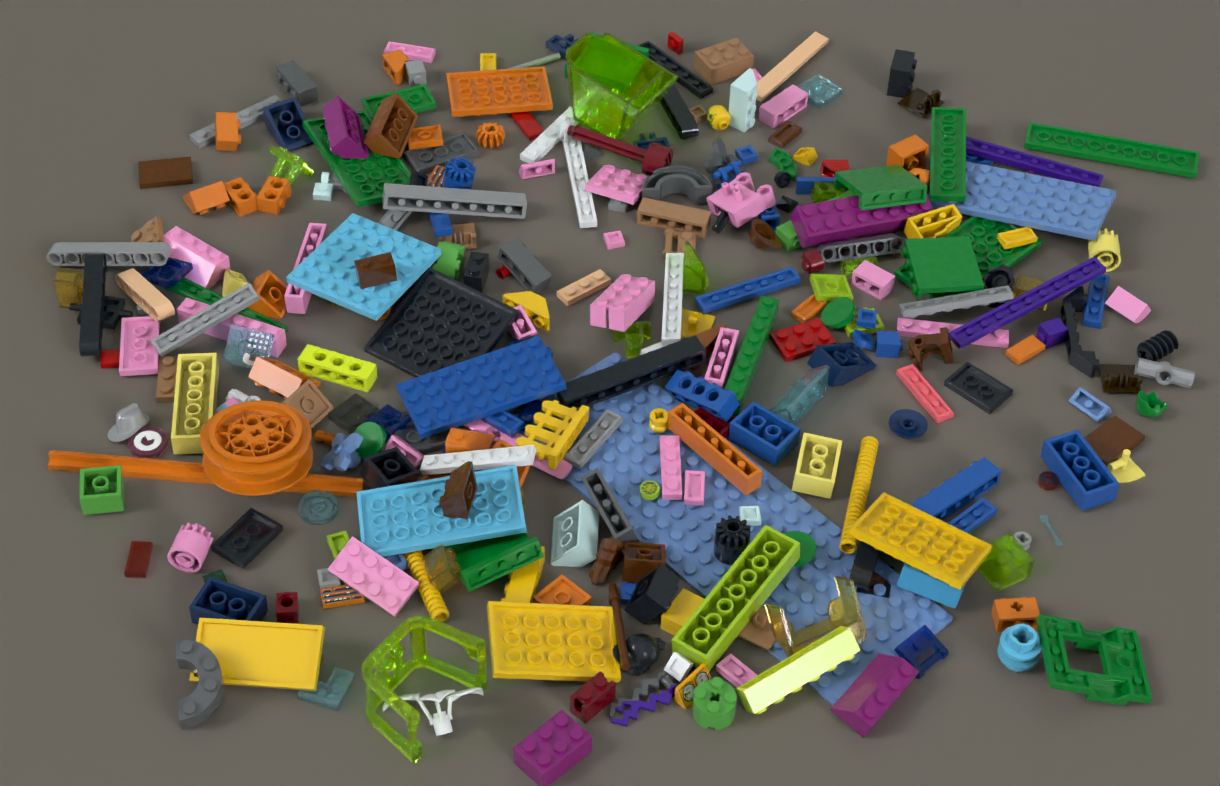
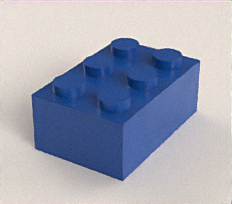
(764, 433)

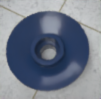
(908, 424)

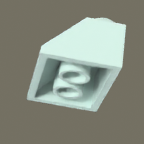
(742, 101)
(575, 536)

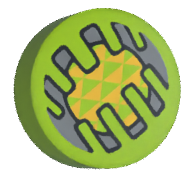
(649, 490)

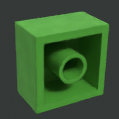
(101, 490)

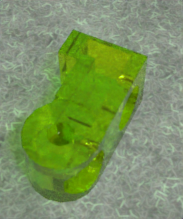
(824, 191)

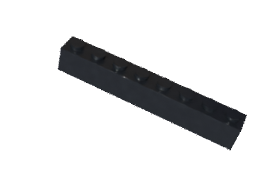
(633, 373)

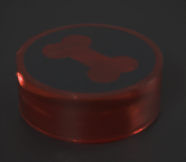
(1048, 480)

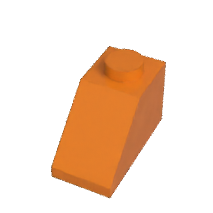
(395, 65)

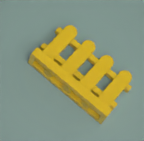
(560, 442)

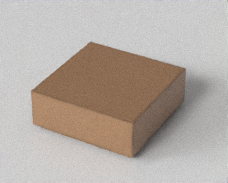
(698, 113)

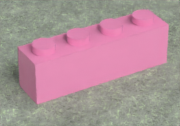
(722, 357)

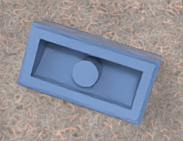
(1089, 405)

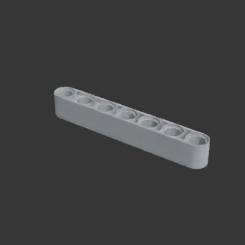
(116, 253)

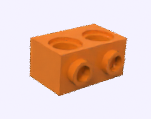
(273, 195)
(241, 197)

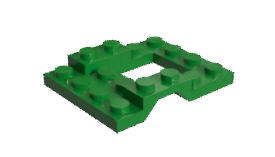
(1120, 657)

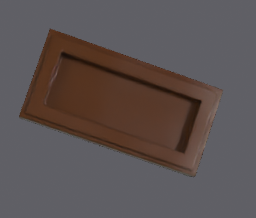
(785, 134)

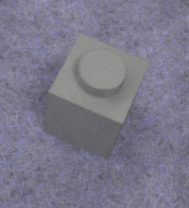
(415, 73)

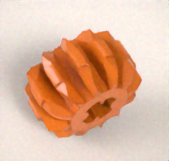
(490, 135)

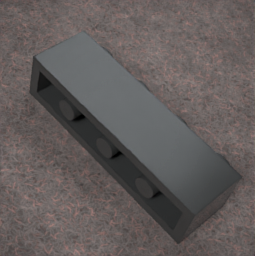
(608, 506)

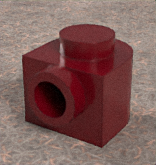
(812, 261)

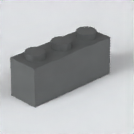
(296, 83)
(524, 266)

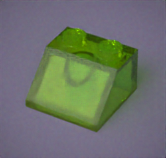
(1006, 563)

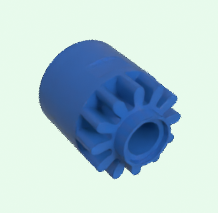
(459, 174)

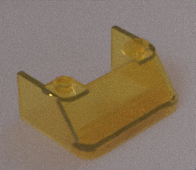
(842, 611)

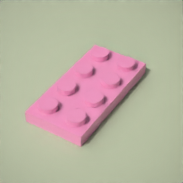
(137, 351)
(373, 576)

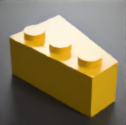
(933, 223)

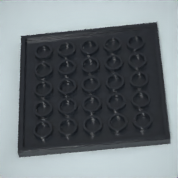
(440, 326)

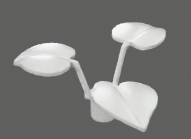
(441, 720)

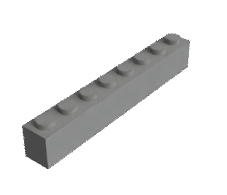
(454, 201)

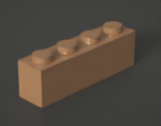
(673, 216)

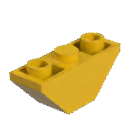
(533, 305)

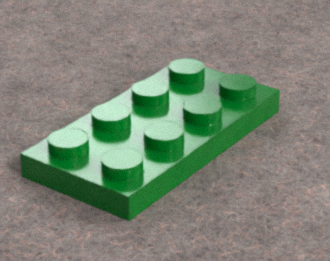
(416, 97)

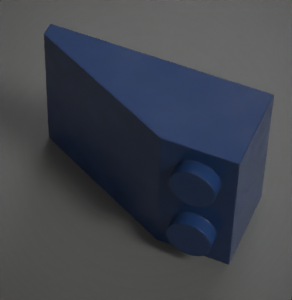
(285, 124)
(845, 362)

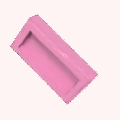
(694, 488)

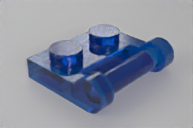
(917, 645)

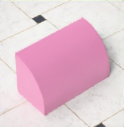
(1128, 305)

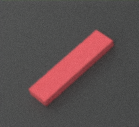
(925, 393)

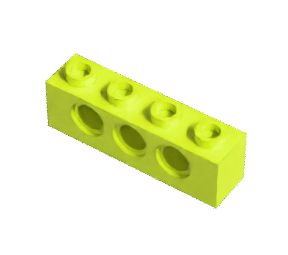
(337, 368)

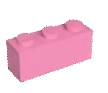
(783, 106)

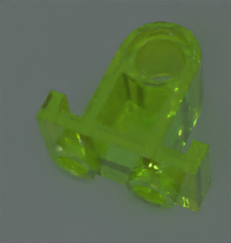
(634, 337)

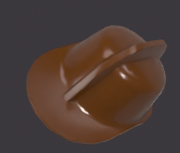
(763, 235)

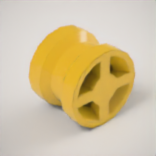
(658, 420)

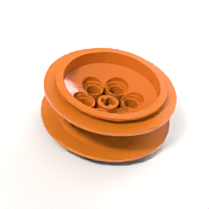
(256, 448)

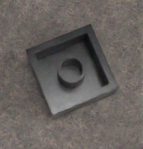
(902, 73)
(388, 469)
(652, 594)

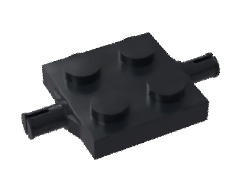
(112, 311)

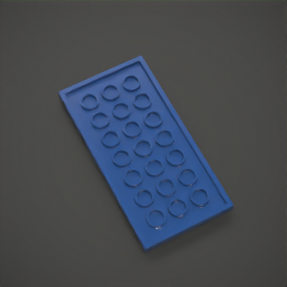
(480, 387)

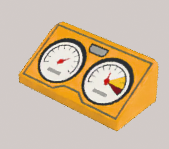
(685, 690)

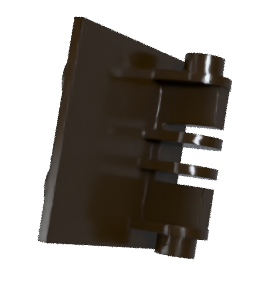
(921, 102)
(1119, 378)

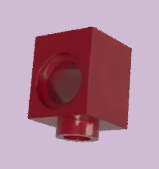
(287, 607)

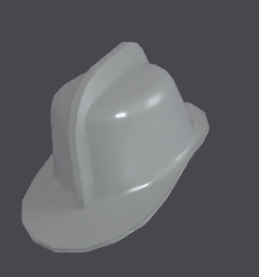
(128, 422)

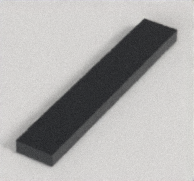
(685, 77)

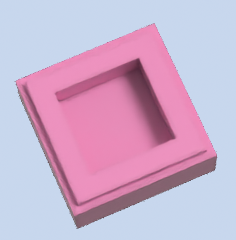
(614, 240)

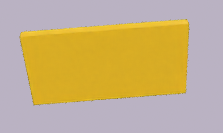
(264, 652)

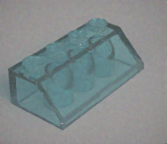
(803, 395)

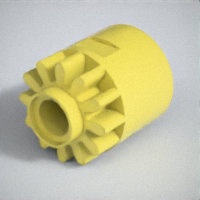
(1106, 249)

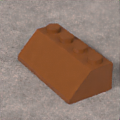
(391, 127)

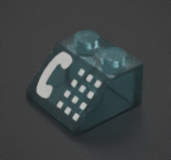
(246, 344)

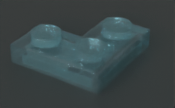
(331, 693)

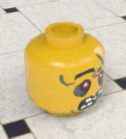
(718, 117)

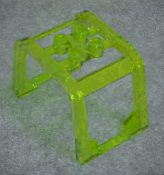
(383, 683)

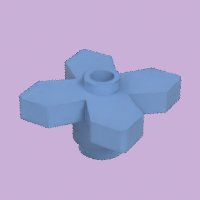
(343, 453)

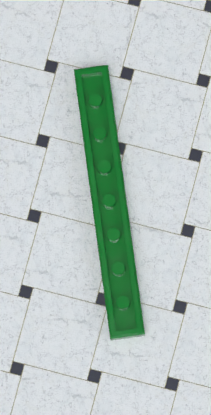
(191, 290)

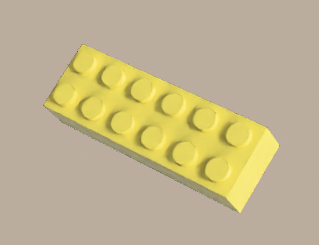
(193, 400)

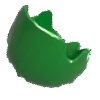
(1149, 405)

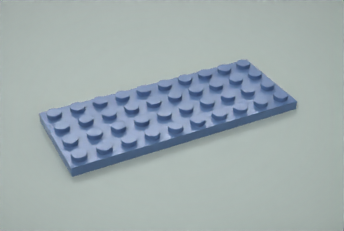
(1033, 201)

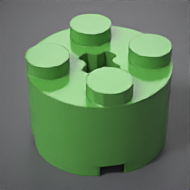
(451, 259)
(714, 704)

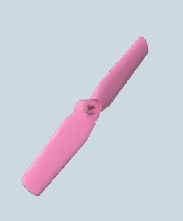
(561, 471)

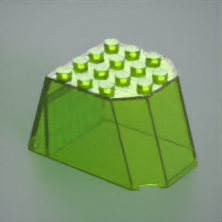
(613, 84)

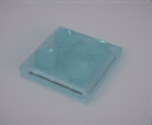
(820, 90)

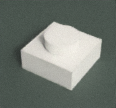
(678, 666)

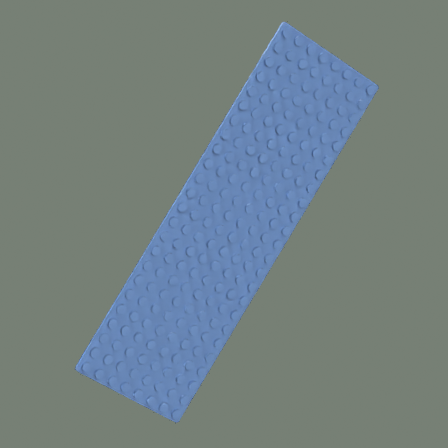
(689, 533)

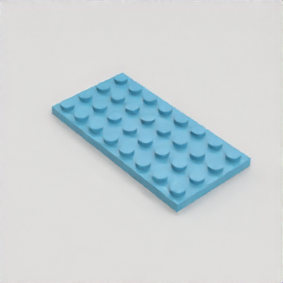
(410, 518)

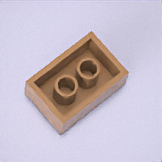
(723, 61)

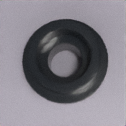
(782, 179)

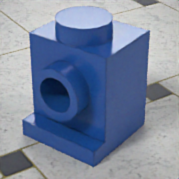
(770, 214)

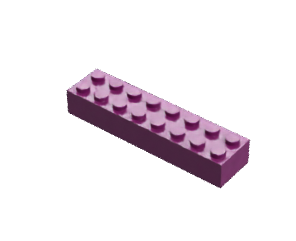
(844, 220)

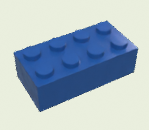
(1079, 470)

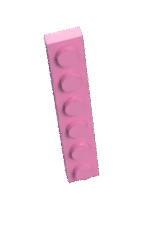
(914, 327)

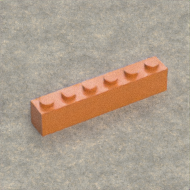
(714, 449)

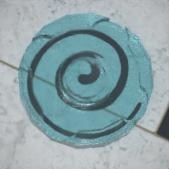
(318, 507)

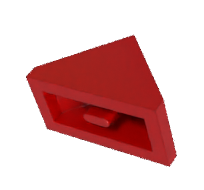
(829, 167)

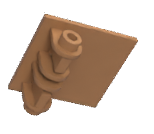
(462, 234)

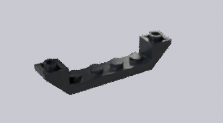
(1082, 360)

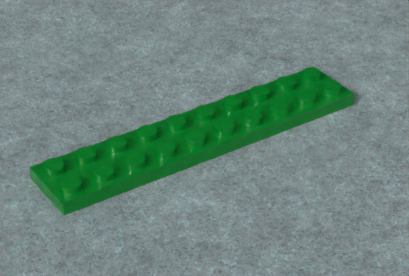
(1112, 150)

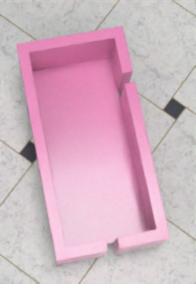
(625, 302)

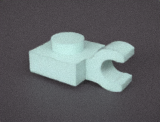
(323, 190)

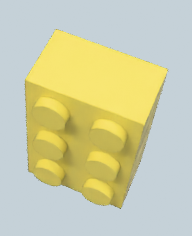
(817, 465)

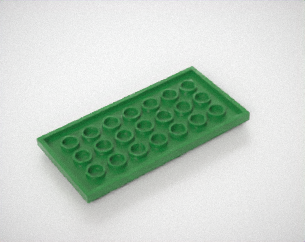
(360, 177)
(986, 248)

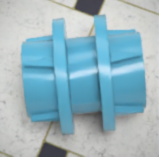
(1019, 647)

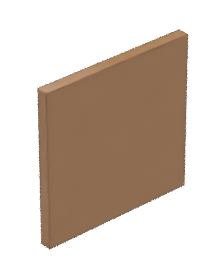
(759, 630)

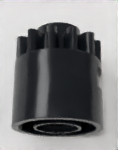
(731, 539)

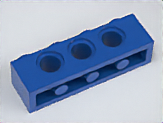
(701, 394)

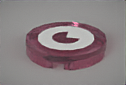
(148, 442)

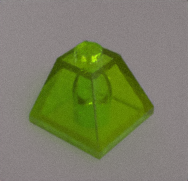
(694, 272)

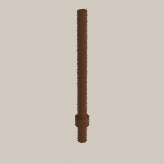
(615, 601)

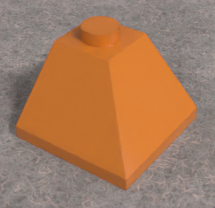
(467, 440)

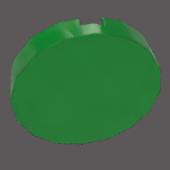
(838, 313)
(373, 441)
(807, 547)

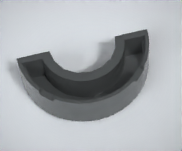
(677, 180)
(210, 688)

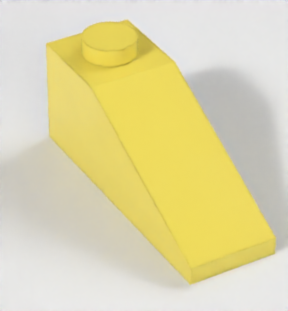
(232, 282)

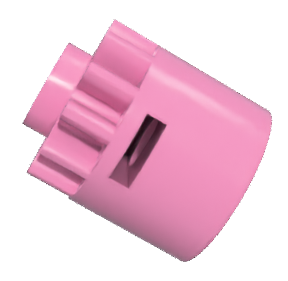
(190, 548)

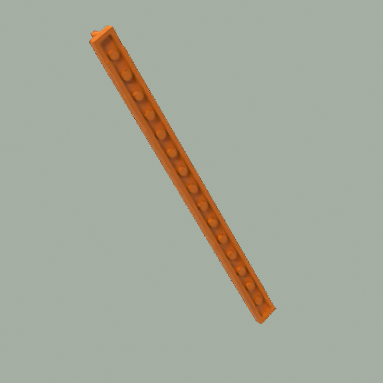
(190, 472)

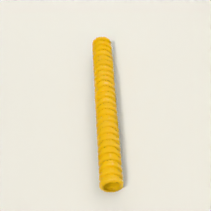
(859, 492)
(429, 594)

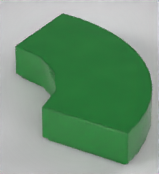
(783, 162)

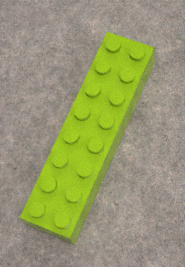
(736, 597)

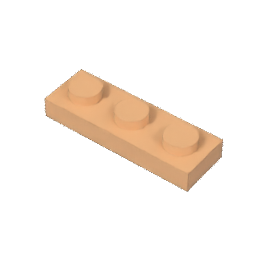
(583, 287)

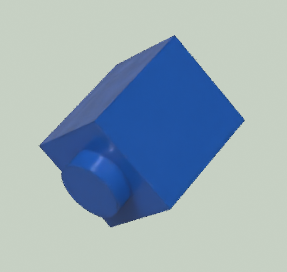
(888, 344)

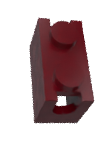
(592, 697)

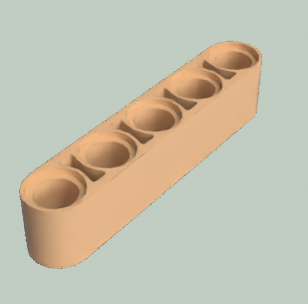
(145, 294)

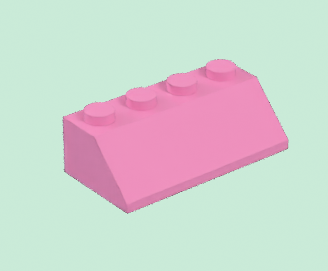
(206, 260)

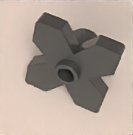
(718, 157)

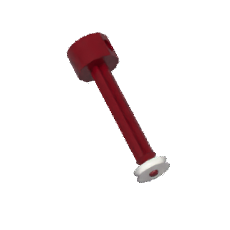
(653, 158)

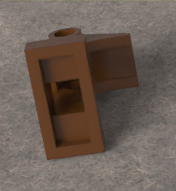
(930, 343)

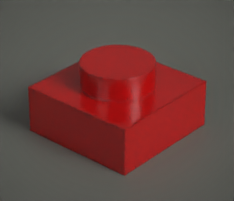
(675, 43)

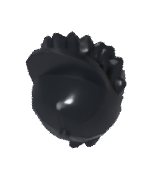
(998, 277)
(642, 652)

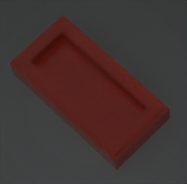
(138, 559)

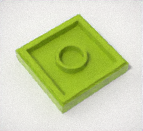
(830, 286)

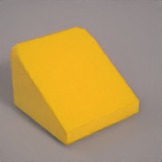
(805, 156)

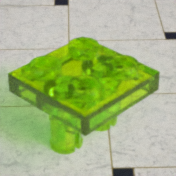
(285, 159)

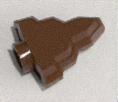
(606, 560)

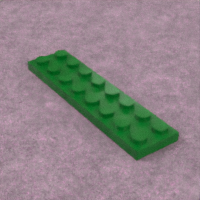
(948, 154)

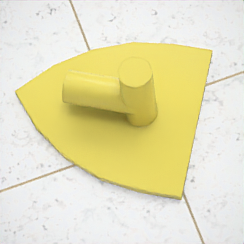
(1125, 469)

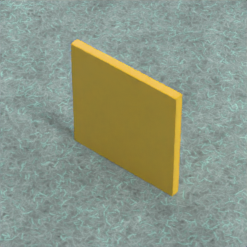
(695, 323)

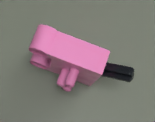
(738, 202)

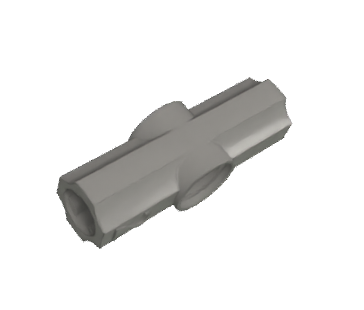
(1175, 376)

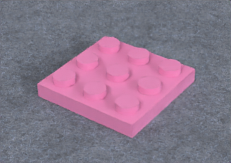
(616, 184)

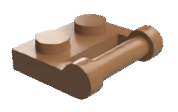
(670, 235)

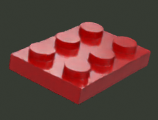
(801, 339)

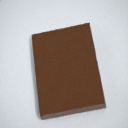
(165, 172)
(1113, 438)

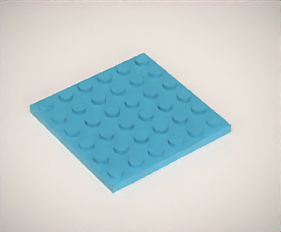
(332, 272)

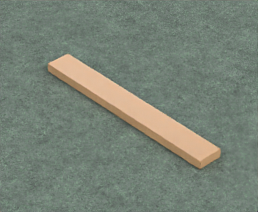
(790, 65)

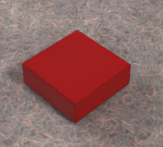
(110, 358)

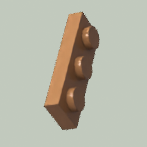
(166, 379)

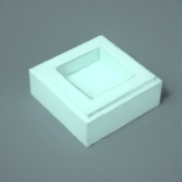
(751, 514)

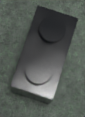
(477, 271)

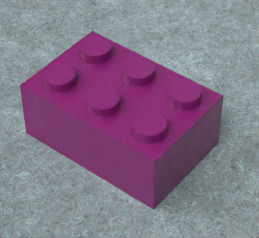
(552, 749)

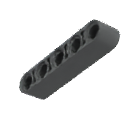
(867, 251)

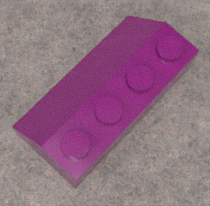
(344, 130)
(874, 692)

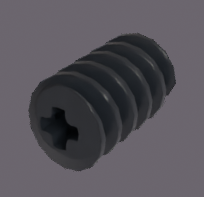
(1158, 346)

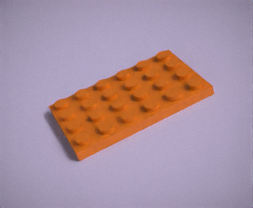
(499, 91)

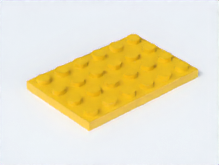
(921, 540)
(552, 641)

